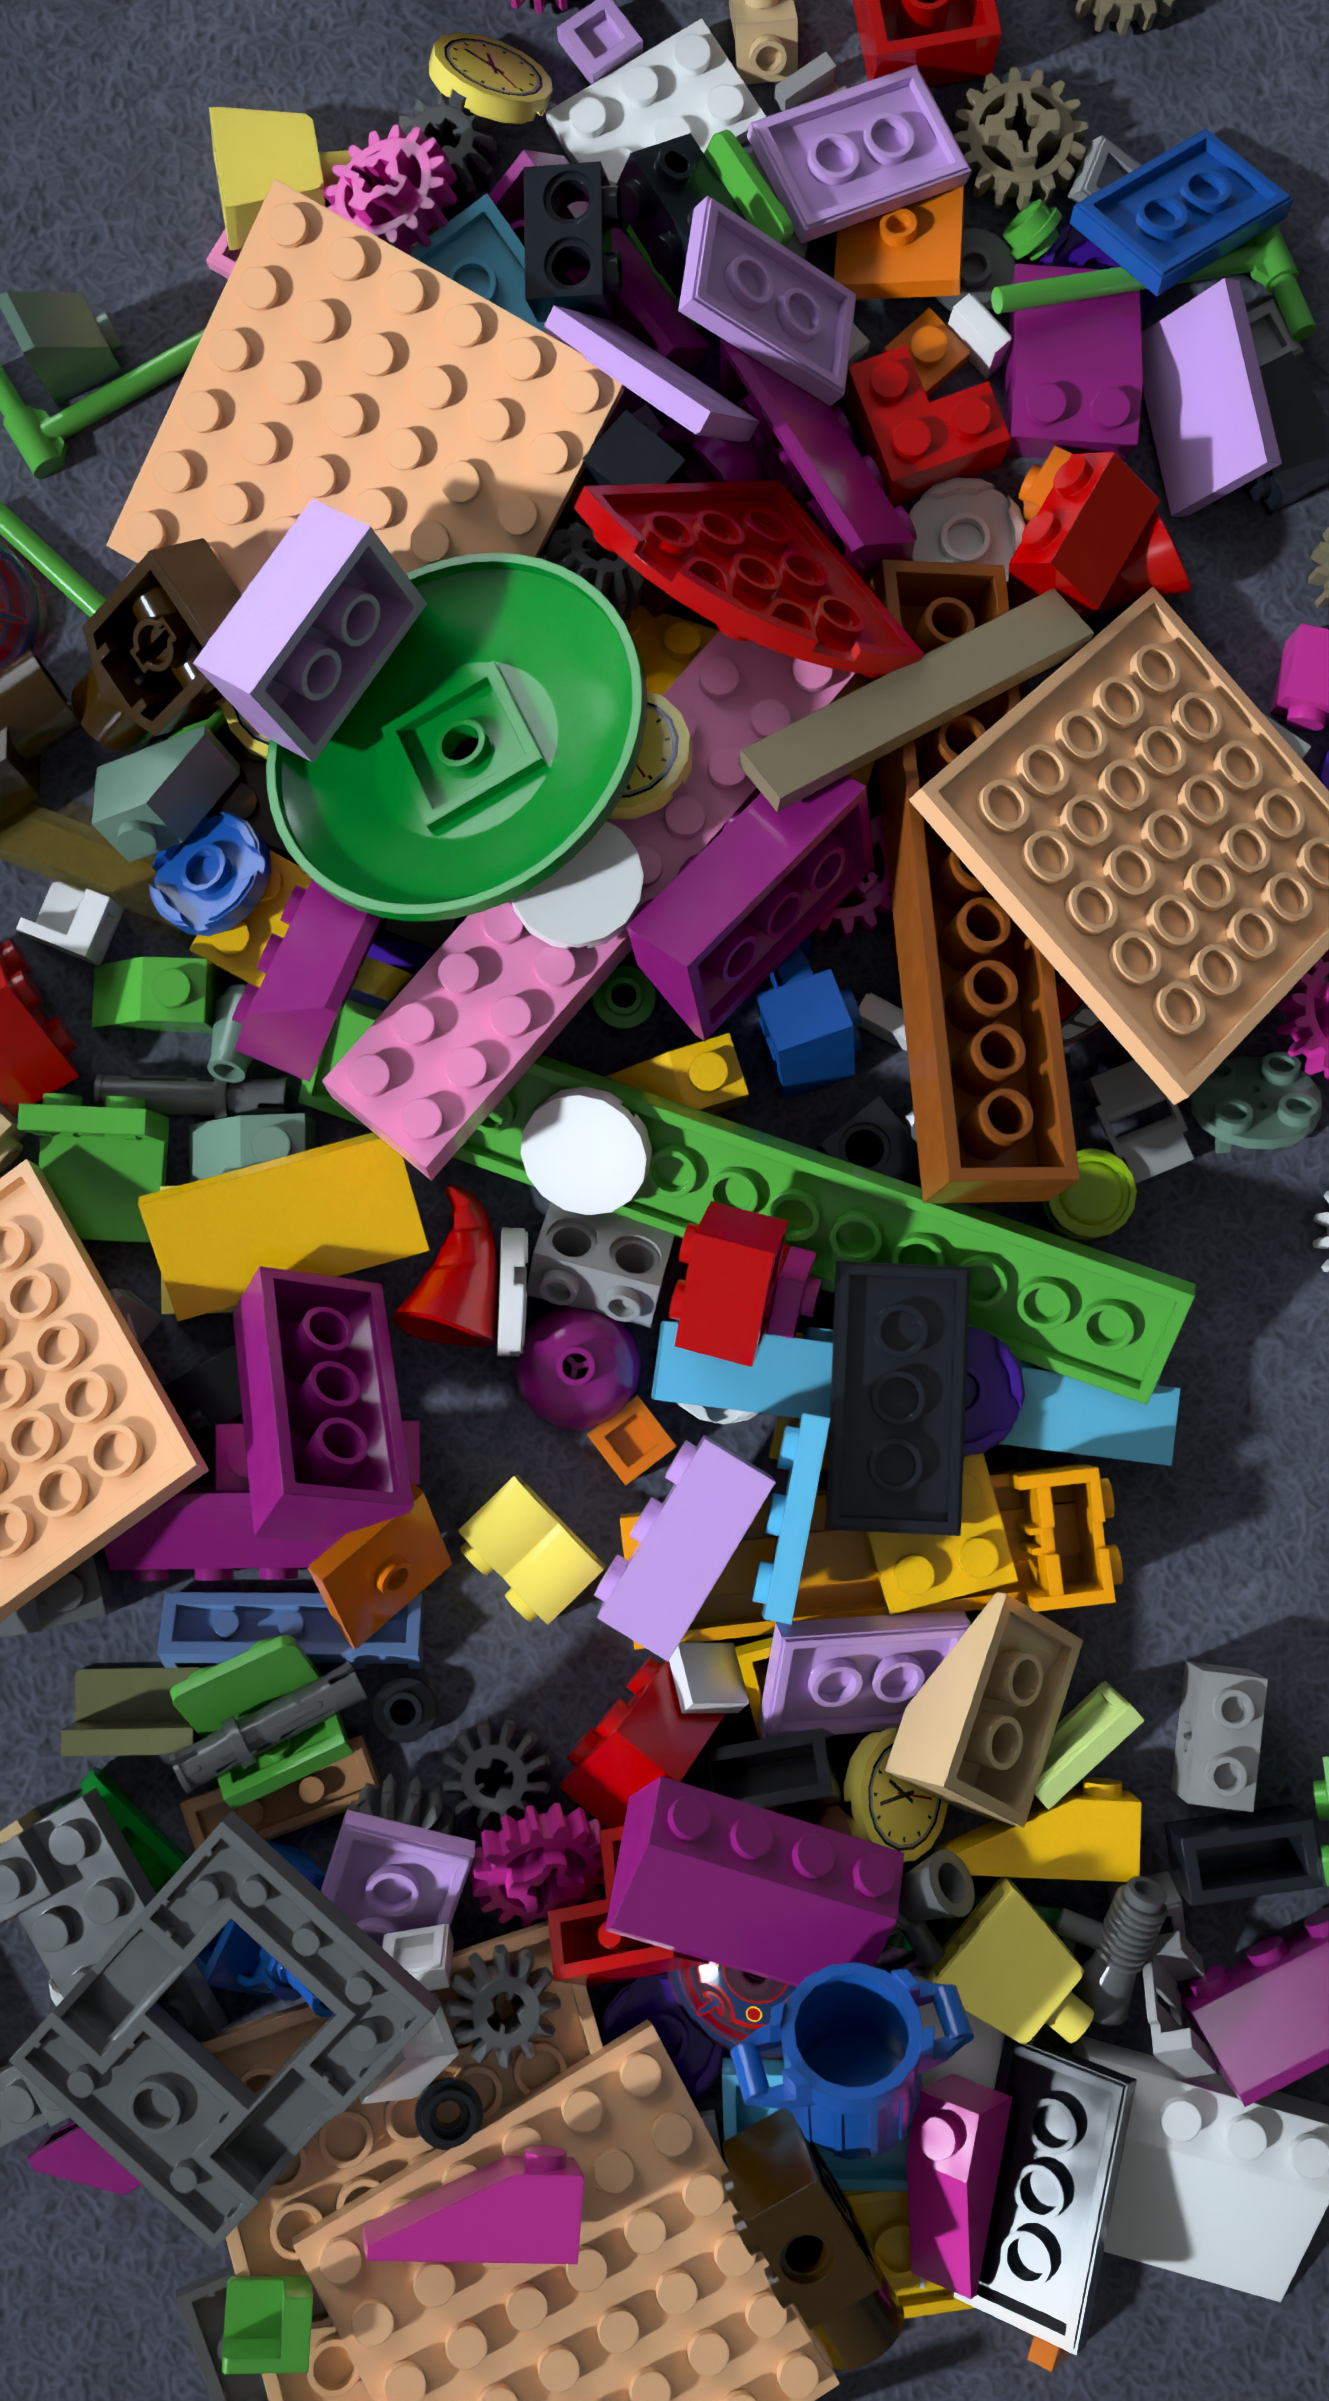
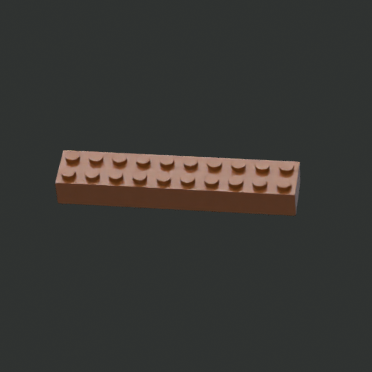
(971, 981)

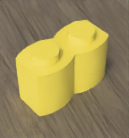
(530, 1551)

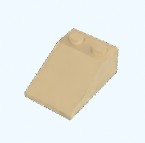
(989, 1713)

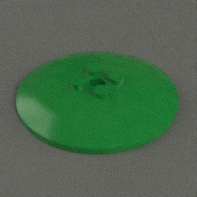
(560, 717)

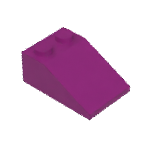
(1073, 373)

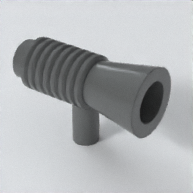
(932, 1891)
(1119, 1947)

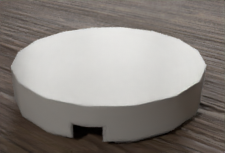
(966, 503)
(587, 897)
(586, 1151)
(512, 1292)

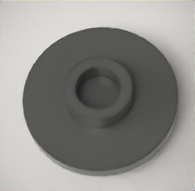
(984, 266)

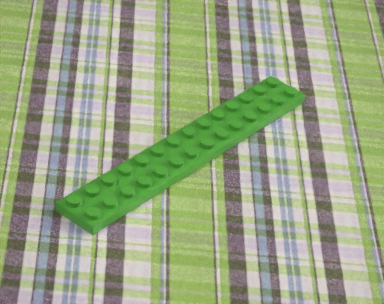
(1028, 1287)

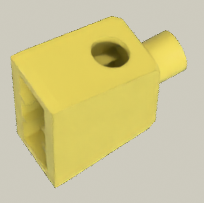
(261, 146)
(1013, 1969)

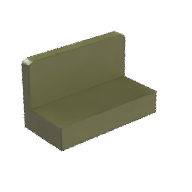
(127, 1713)

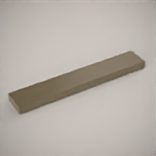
(914, 699)

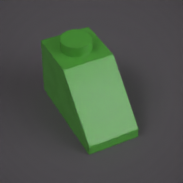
(156, 994)

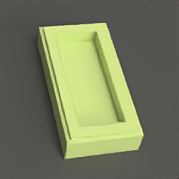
(1085, 1740)

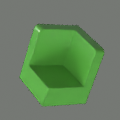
(267, 2324)

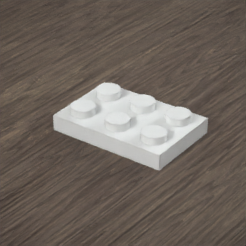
(654, 98)

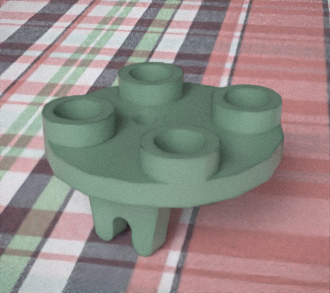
(1257, 1103)

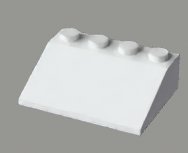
(1212, 2181)

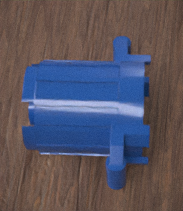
(852, 2055)

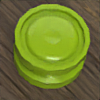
(1097, 1201)

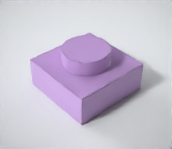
(599, 39)

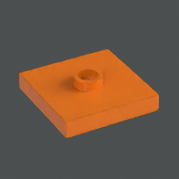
(905, 250)
(380, 1570)

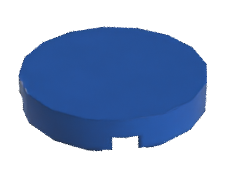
(212, 876)

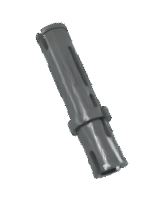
(199, 1094)
(257, 1732)

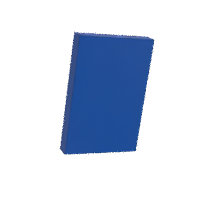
(1181, 211)

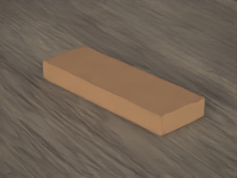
(292, 1806)

